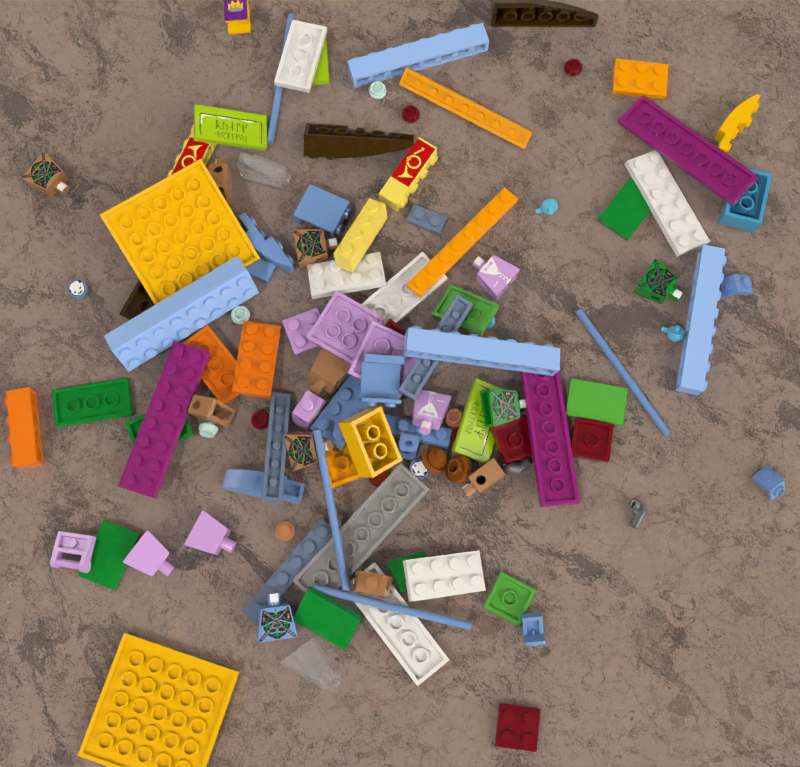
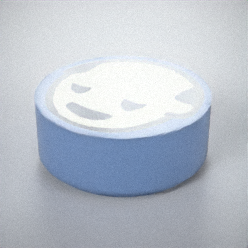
(78, 289)
(418, 469)

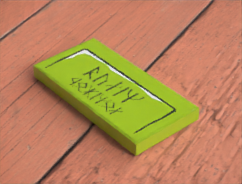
(230, 127)
(473, 437)

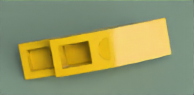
(736, 122)

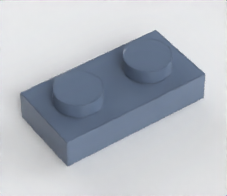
(426, 219)

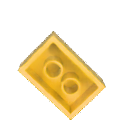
(370, 442)

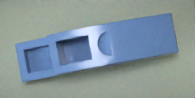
(266, 248)
(251, 483)

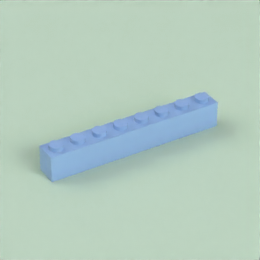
(418, 55)
(700, 320)
(481, 351)

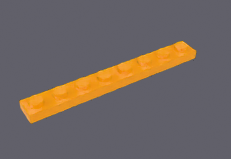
(465, 108)
(462, 243)

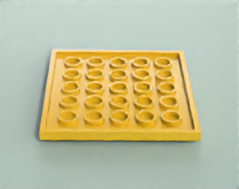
(178, 231)
(158, 708)

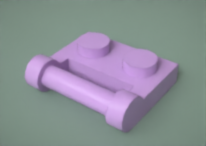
(73, 544)

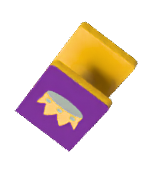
(237, 16)

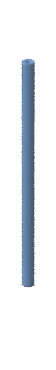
(278, 92)
(623, 373)
(331, 510)
(393, 607)

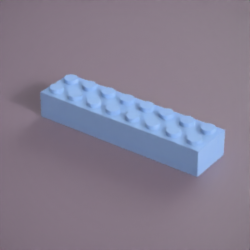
(181, 314)

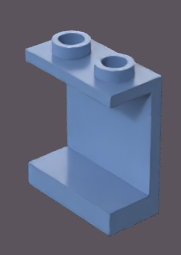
(323, 210)
(380, 379)

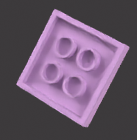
(342, 326)
(381, 341)

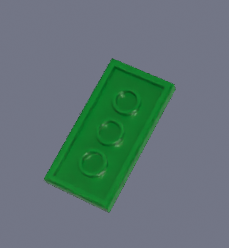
(92, 403)

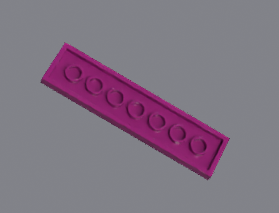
(688, 150)
(164, 420)
(549, 440)

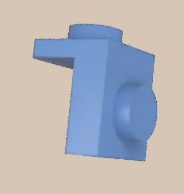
(737, 285)
(770, 482)
(532, 629)

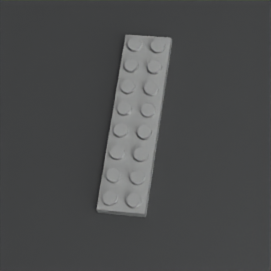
(365, 529)

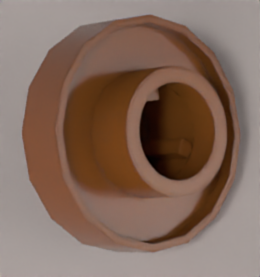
(434, 459)
(458, 469)

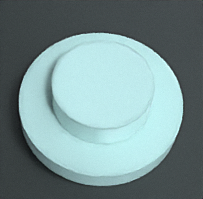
(377, 90)
(240, 314)
(208, 429)

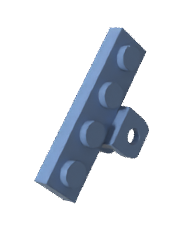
(411, 437)

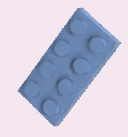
(341, 407)

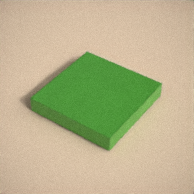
(509, 598)

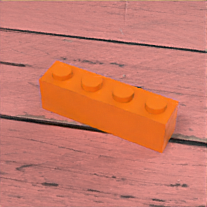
(24, 428)

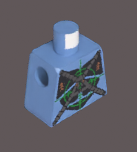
(275, 620)

